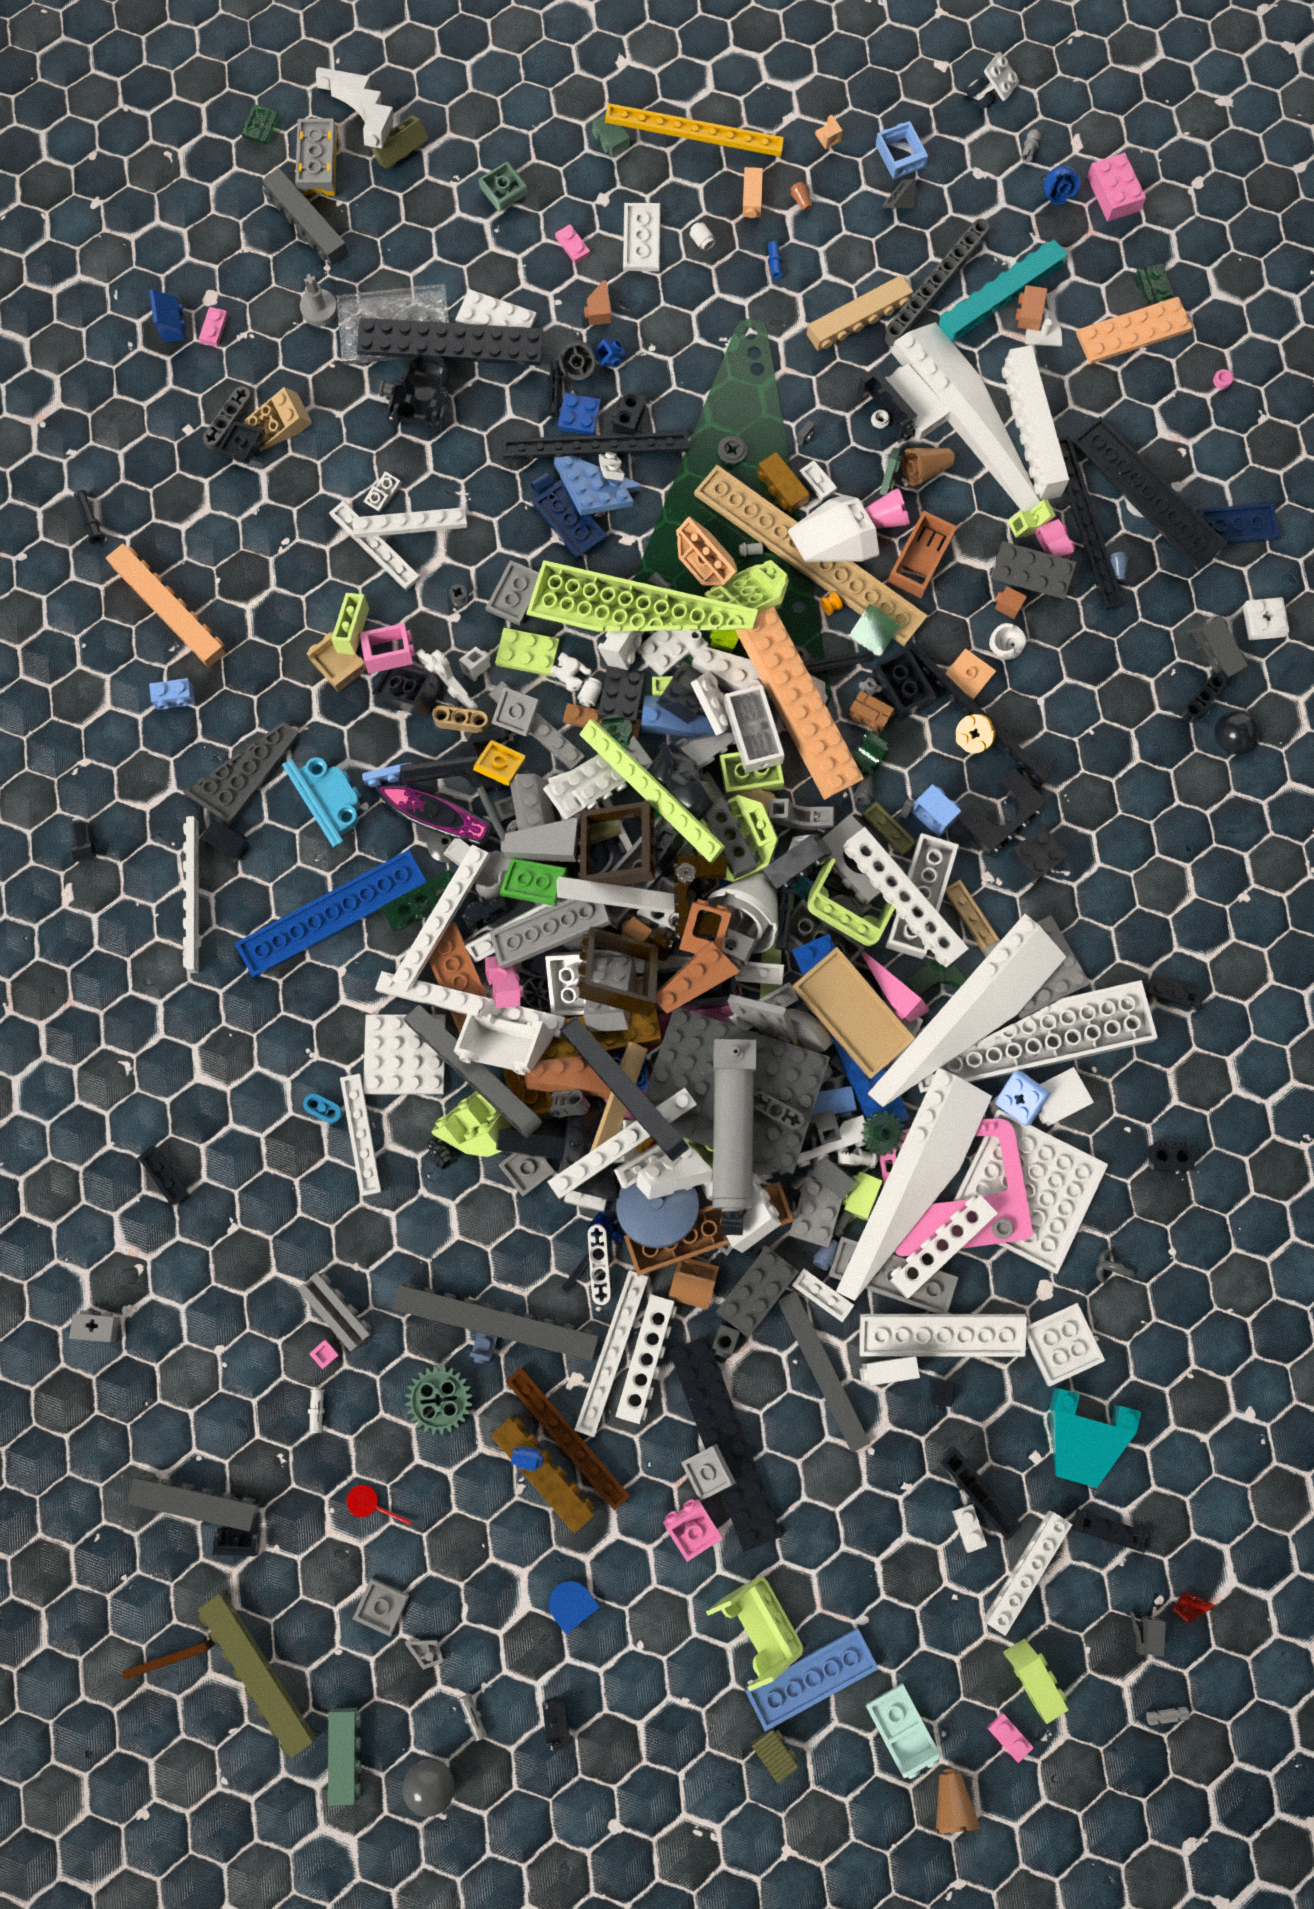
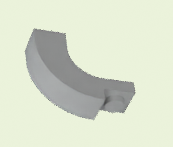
(792, 816)
(809, 1031)

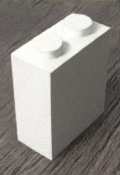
(1066, 1097)
(889, 1370)

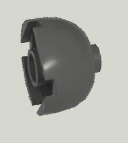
(577, 360)

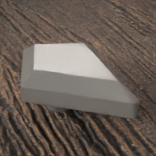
(425, 1652)

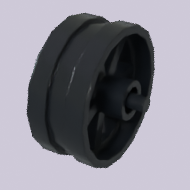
(536, 993)

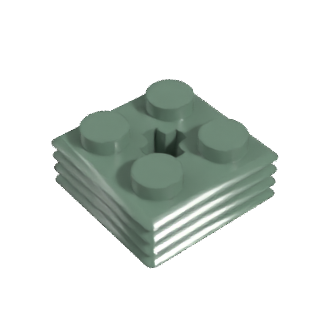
(512, 189)

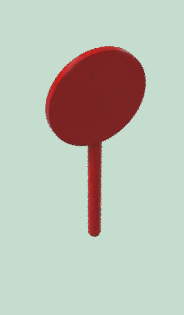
(363, 1502)

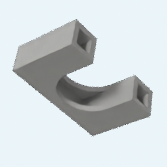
(859, 883)

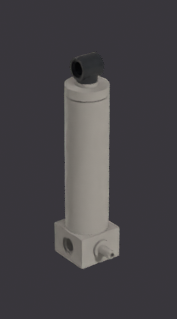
(733, 1130)

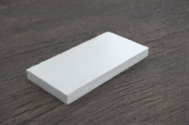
(641, 237)

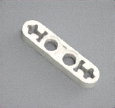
(599, 1264)

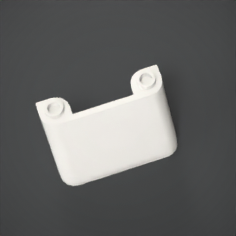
(502, 1042)

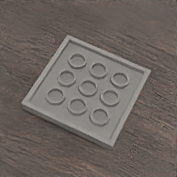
(1062, 982)

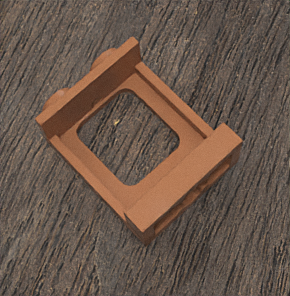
(694, 944)

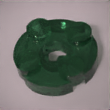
(623, 729)

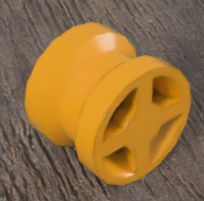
(831, 603)

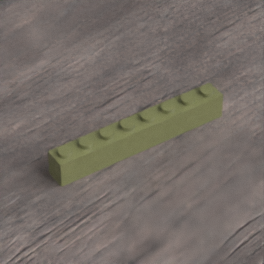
(257, 1675)

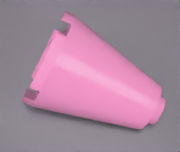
(888, 511)

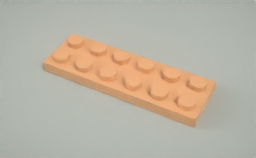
(1134, 330)

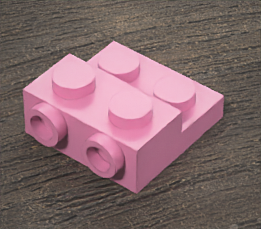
(692, 1529)

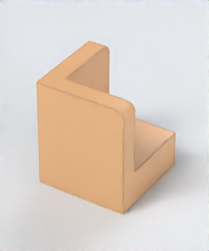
(829, 134)

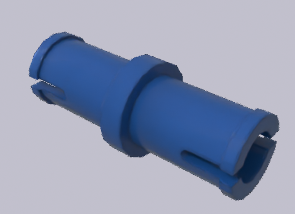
(774, 260)

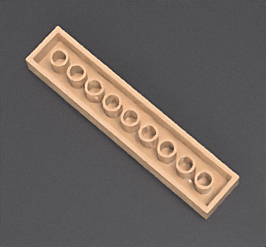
(800, 704)

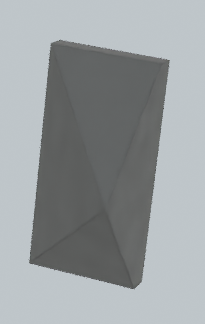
(903, 196)

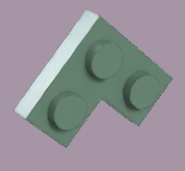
(893, 465)

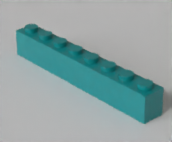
(1002, 290)

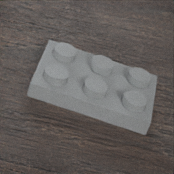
(513, 593)
(815, 1213)

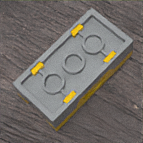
(316, 156)

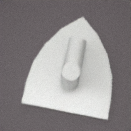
(1048, 334)

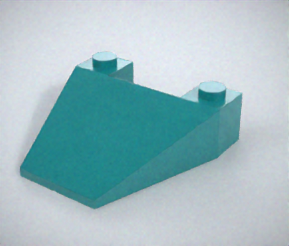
(1084, 1447)

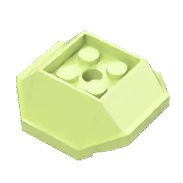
(754, 588)
(757, 828)

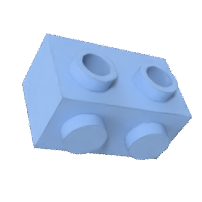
(172, 693)

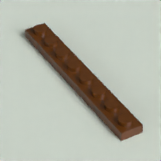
(567, 1438)

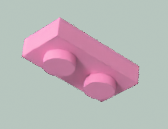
(572, 244)
(213, 326)
(1010, 1737)

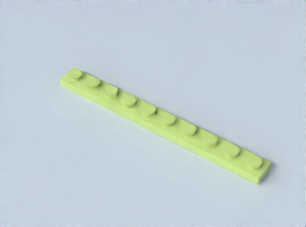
(652, 791)

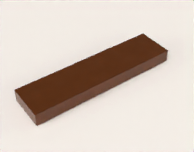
(166, 1659)

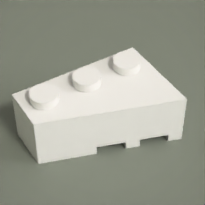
(620, 648)
(665, 1176)

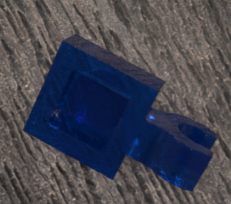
(602, 1219)

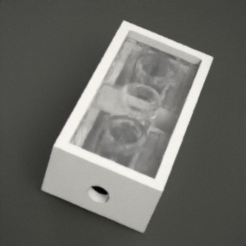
(753, 728)

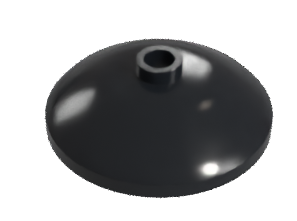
(601, 860)

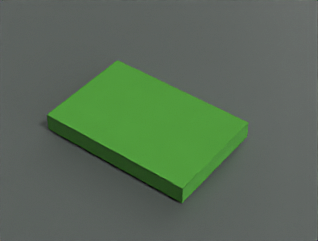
(532, 881)

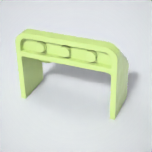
(865, 929)
(766, 1626)

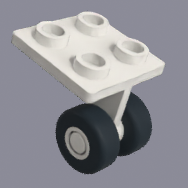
(1000, 77)

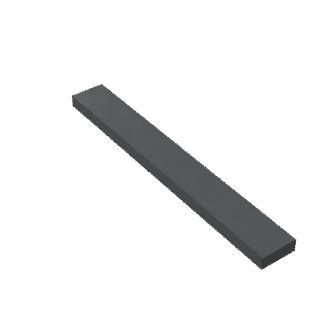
(823, 1372)

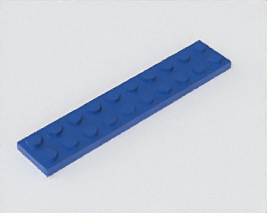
(329, 914)
(807, 957)

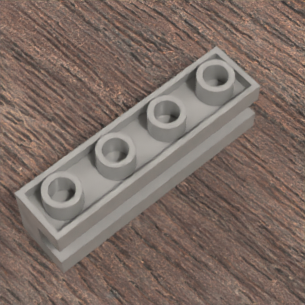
(335, 1311)

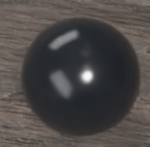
(1238, 732)

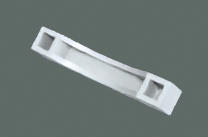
(850, 1134)

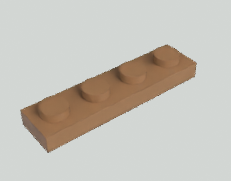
(580, 715)

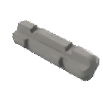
(1168, 1716)

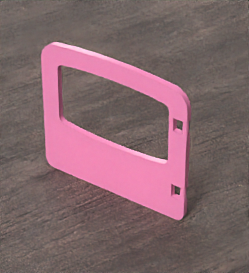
(1008, 1204)

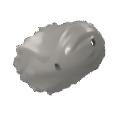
(492, 876)

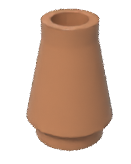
(801, 195)

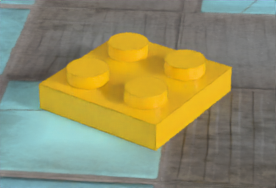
(499, 762)

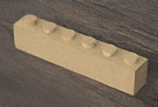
(859, 313)

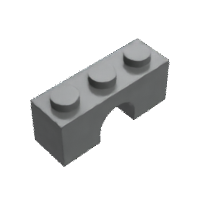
(823, 1127)

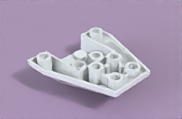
(836, 532)

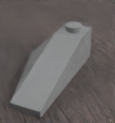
(704, 747)

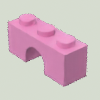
(505, 983)

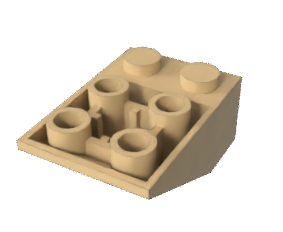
(280, 418)

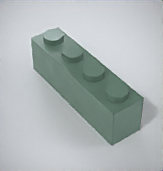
(343, 1756)

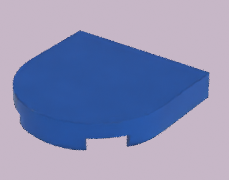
(571, 1604)

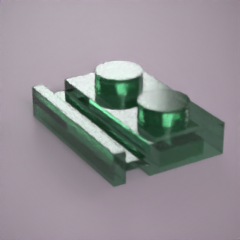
(260, 124)
(1154, 283)

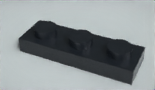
(163, 1176)

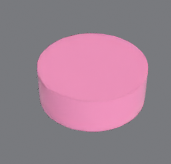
(1223, 379)

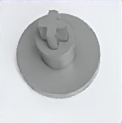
(317, 305)

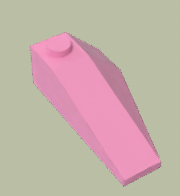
(901, 998)

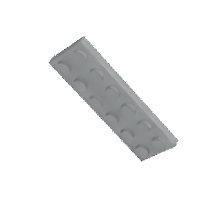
(547, 930)
(932, 1296)

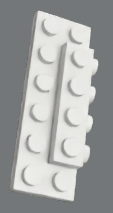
(591, 782)

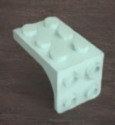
(903, 1731)

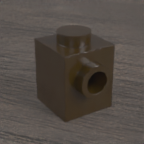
(665, 940)

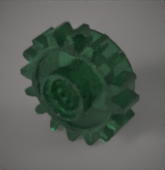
(892, 1135)

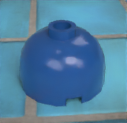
(1061, 184)

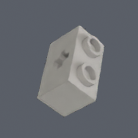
(82, 1326)

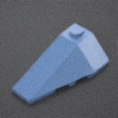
(661, 721)

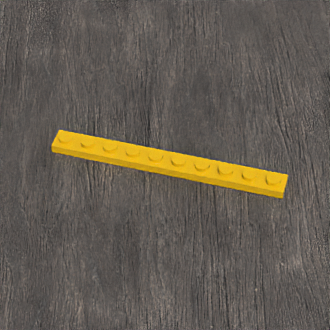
(694, 129)

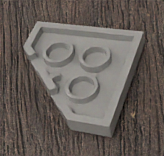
(767, 1018)

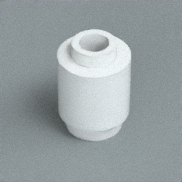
(702, 236)
(590, 692)

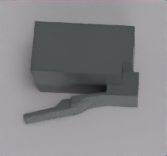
(1152, 1636)

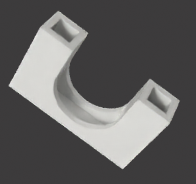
(757, 1221)

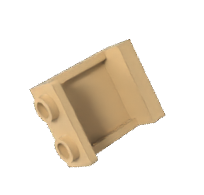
(335, 667)

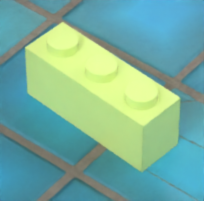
(350, 623)

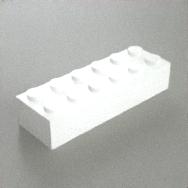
(930, 874)

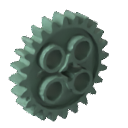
(441, 1419)

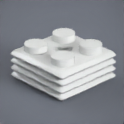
(1258, 626)

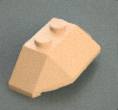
(704, 554)

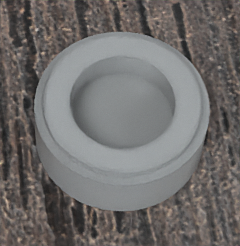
(1002, 1228)

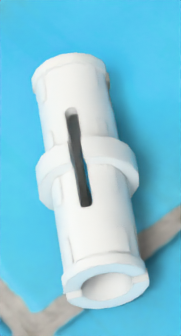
(316, 1411)

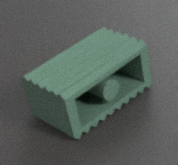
(612, 137)

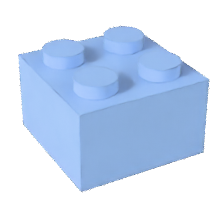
(936, 810)

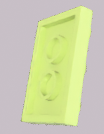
(527, 651)

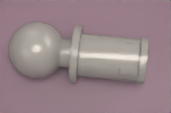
(1031, 144)

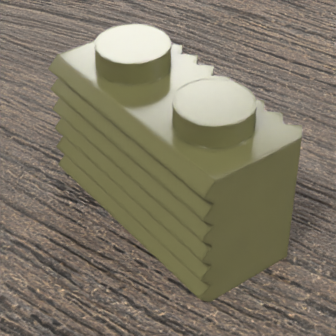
(775, 1755)

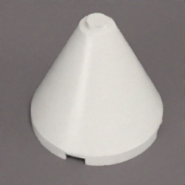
(753, 909)

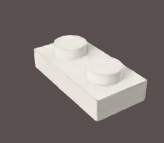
(817, 480)
(969, 1528)

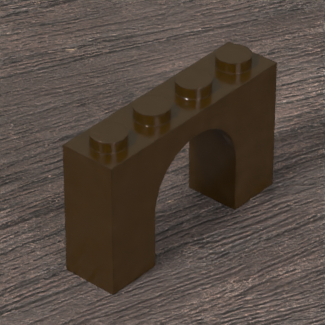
(706, 924)

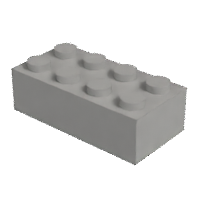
(616, 973)

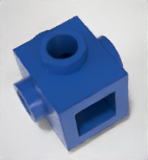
(610, 352)

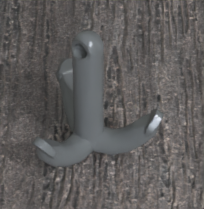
(1111, 1266)

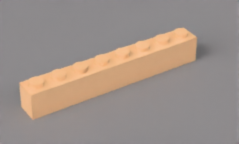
(167, 607)

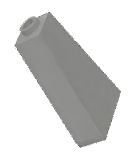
(544, 843)

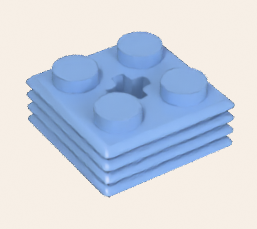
(1034, 1098)

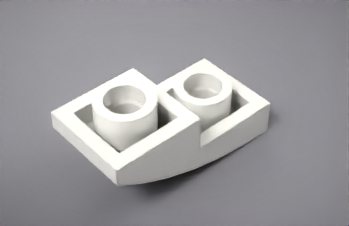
(610, 466)
(383, 492)

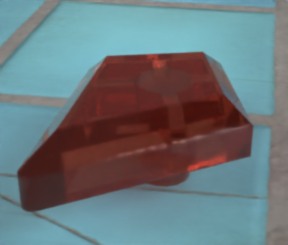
(1191, 1607)

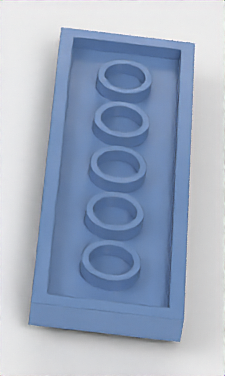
(813, 1679)

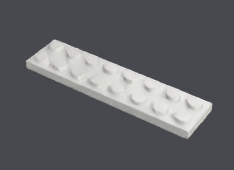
(942, 1335)

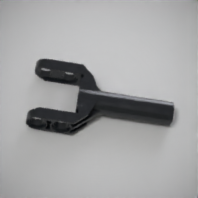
(458, 766)

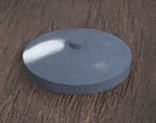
(658, 1220)

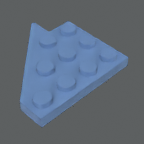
(590, 489)

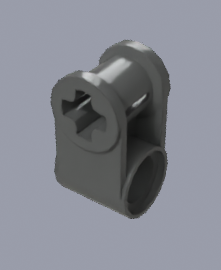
(568, 1103)

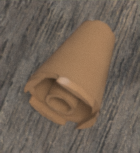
(925, 463)
(954, 1805)

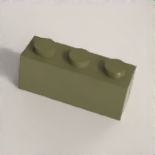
(400, 142)

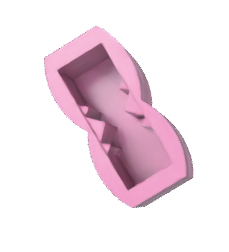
(1054, 539)

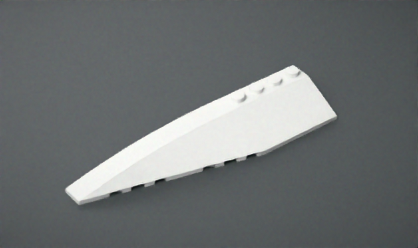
(970, 407)
(979, 1006)
(1059, 1033)
(920, 1173)

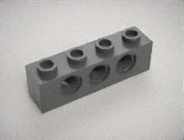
(737, 865)

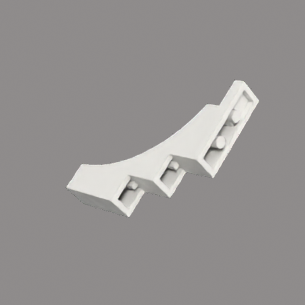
(356, 92)

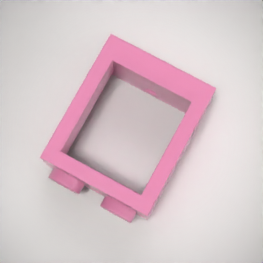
(391, 659)

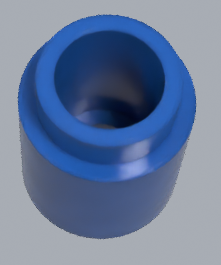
(527, 1458)

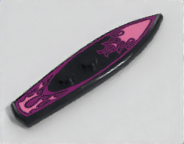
(435, 813)

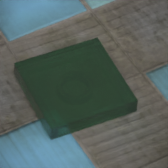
(875, 630)

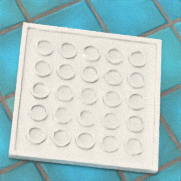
(1056, 1183)

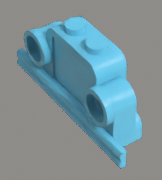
(327, 796)

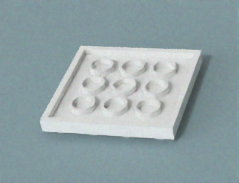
(399, 1059)

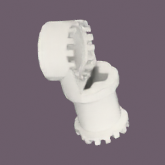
(858, 1158)

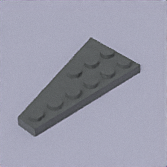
(238, 779)

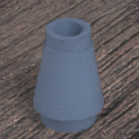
(1119, 564)
(825, 1256)

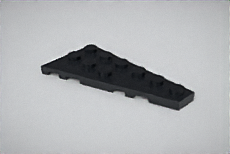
(578, 1142)

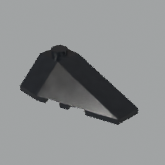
(543, 1143)

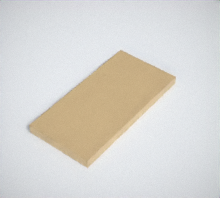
(853, 1012)

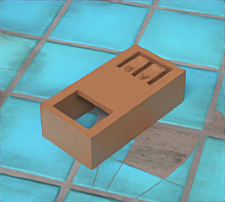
(919, 556)

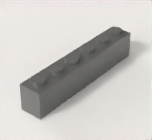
(304, 216)
(193, 1503)

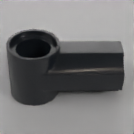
(82, 847)

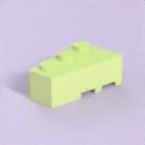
(1037, 1681)

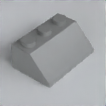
(530, 801)

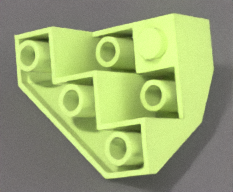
(472, 1126)

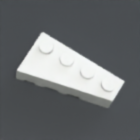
(730, 670)

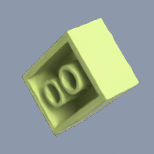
(737, 781)

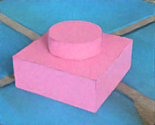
(324, 1354)

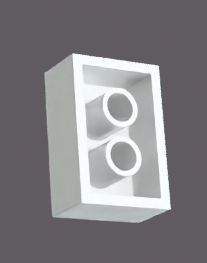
(562, 981)

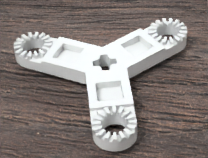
(440, 667)

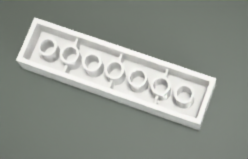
(1035, 423)

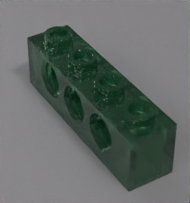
(410, 900)

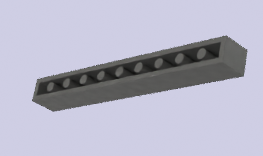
(495, 1322)

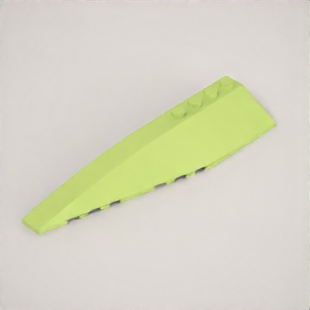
(619, 604)

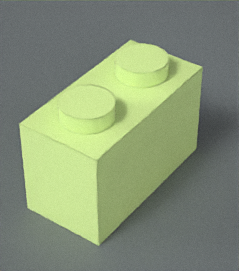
(863, 1197)

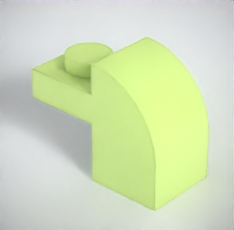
(1027, 522)

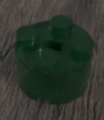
(872, 751)

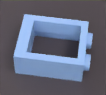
(905, 165)

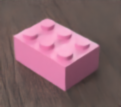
(1116, 187)

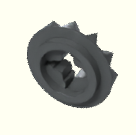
(732, 442)

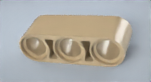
(453, 714)

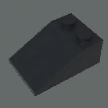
(409, 689)
(679, 694)

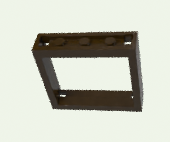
(626, 876)
(613, 996)

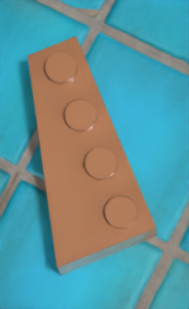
(697, 976)
(566, 1075)

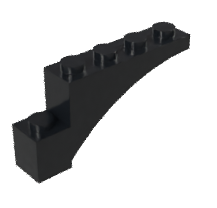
(978, 1492)

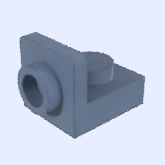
(483, 1348)

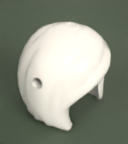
(1003, 639)

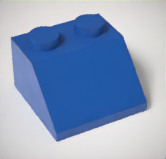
(168, 316)

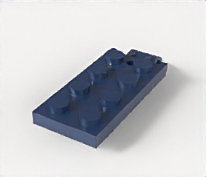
(1243, 522)
(576, 531)

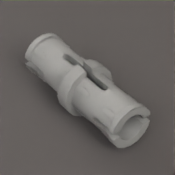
(472, 1717)

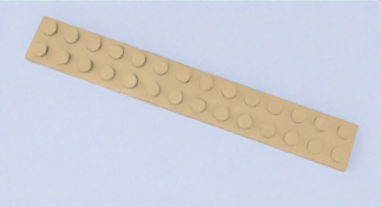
(771, 527)

